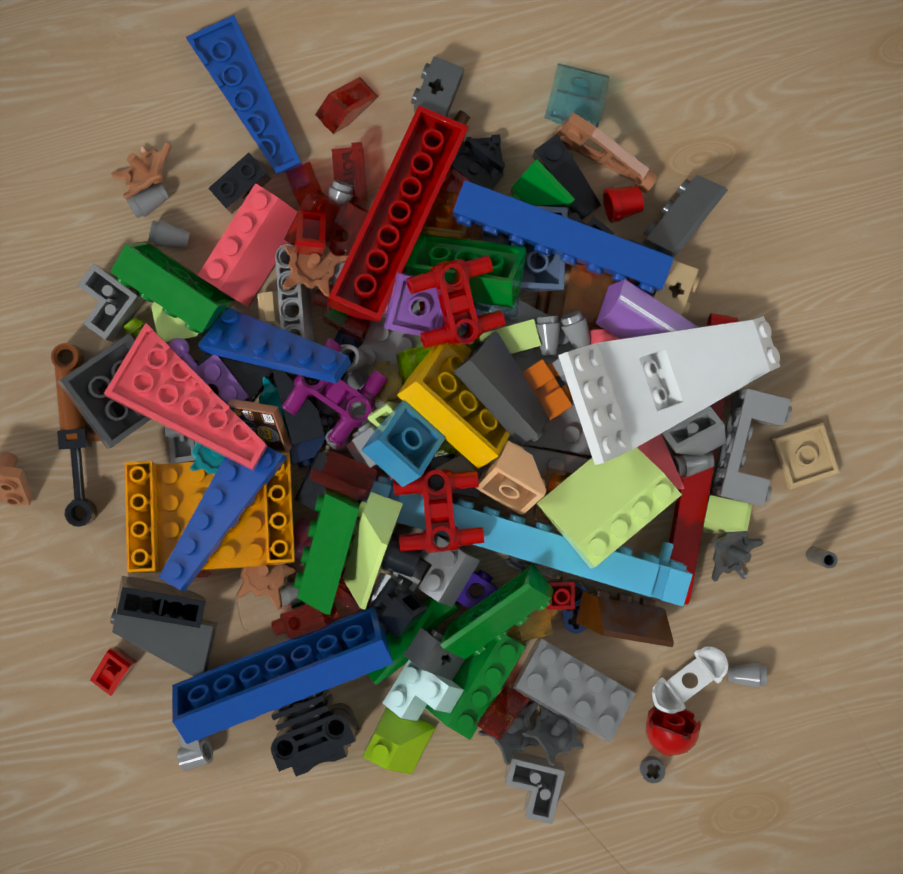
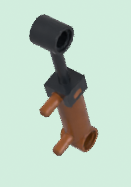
(73, 434)

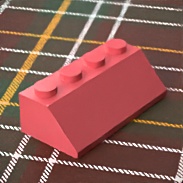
(249, 246)

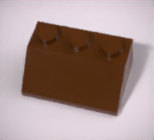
(625, 618)

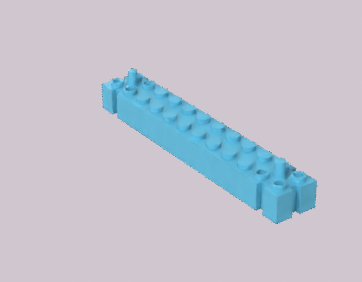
(540, 544)

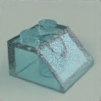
(576, 92)

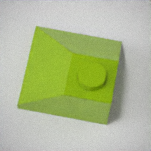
(398, 742)

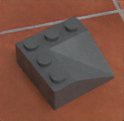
(86, 391)

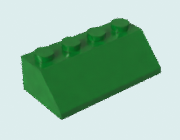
(170, 285)
(492, 288)
(327, 549)
(498, 613)
(482, 680)

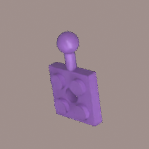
(399, 313)
(212, 372)

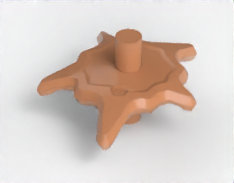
(143, 169)
(312, 269)
(265, 581)

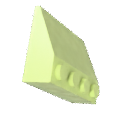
(608, 503)

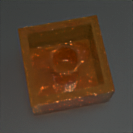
(585, 293)

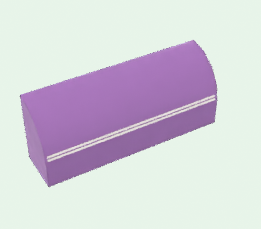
(634, 313)

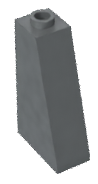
(503, 389)
(176, 644)

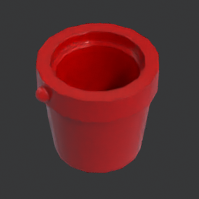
(622, 202)

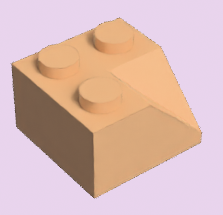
(513, 479)

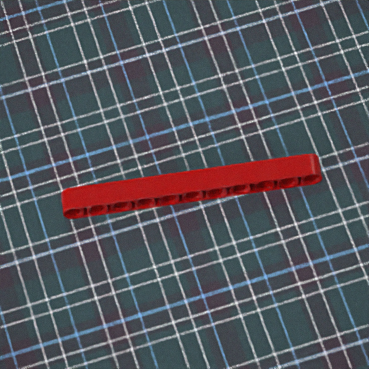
(692, 504)

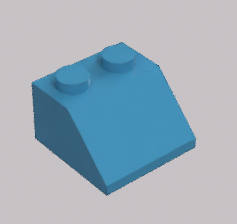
(403, 444)

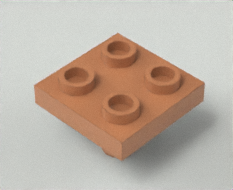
(13, 483)

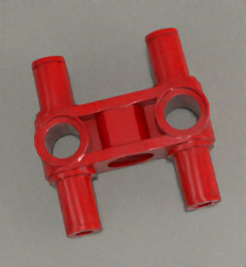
(456, 301)
(439, 512)

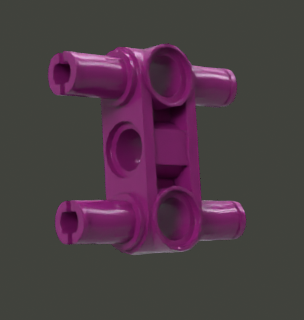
(339, 397)

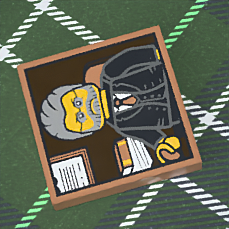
(265, 422)

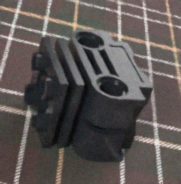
(312, 733)

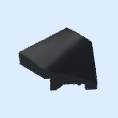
(480, 161)

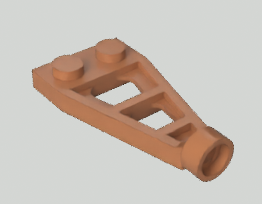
(576, 131)

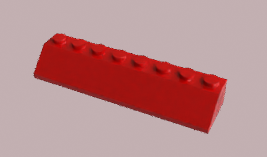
(397, 215)

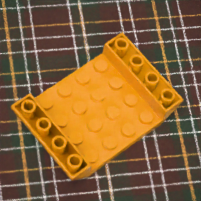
(165, 498)

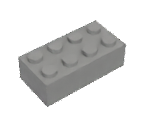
(573, 690)

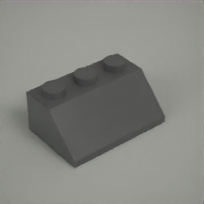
(684, 215)

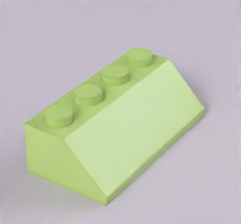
(369, 545)

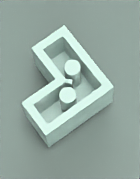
(417, 689)

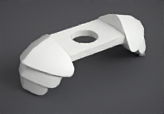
(708, 666)

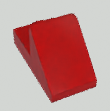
(112, 670)

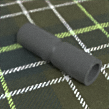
(821, 557)

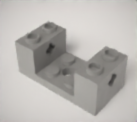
(746, 408)

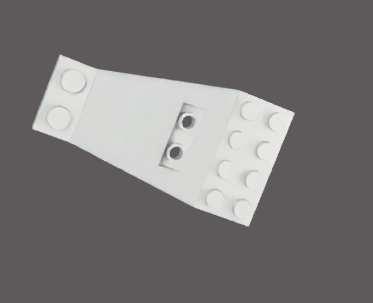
(653, 382)

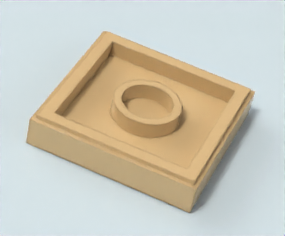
(805, 456)

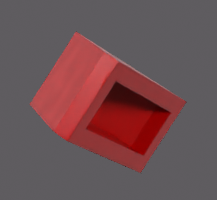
(310, 233)

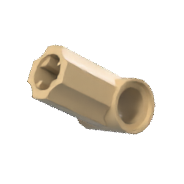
(269, 308)

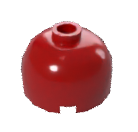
(672, 732)

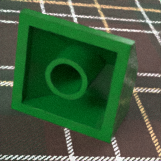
(540, 188)

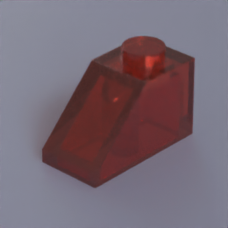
(345, 105)

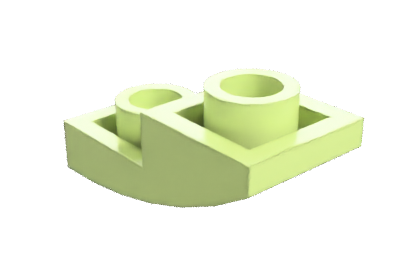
(518, 336)

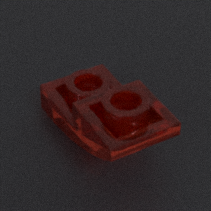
(502, 712)

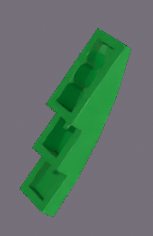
(432, 617)

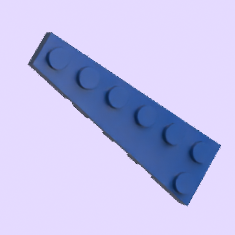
(235, 72)
(265, 345)
(218, 511)

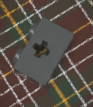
(441, 74)
(431, 657)

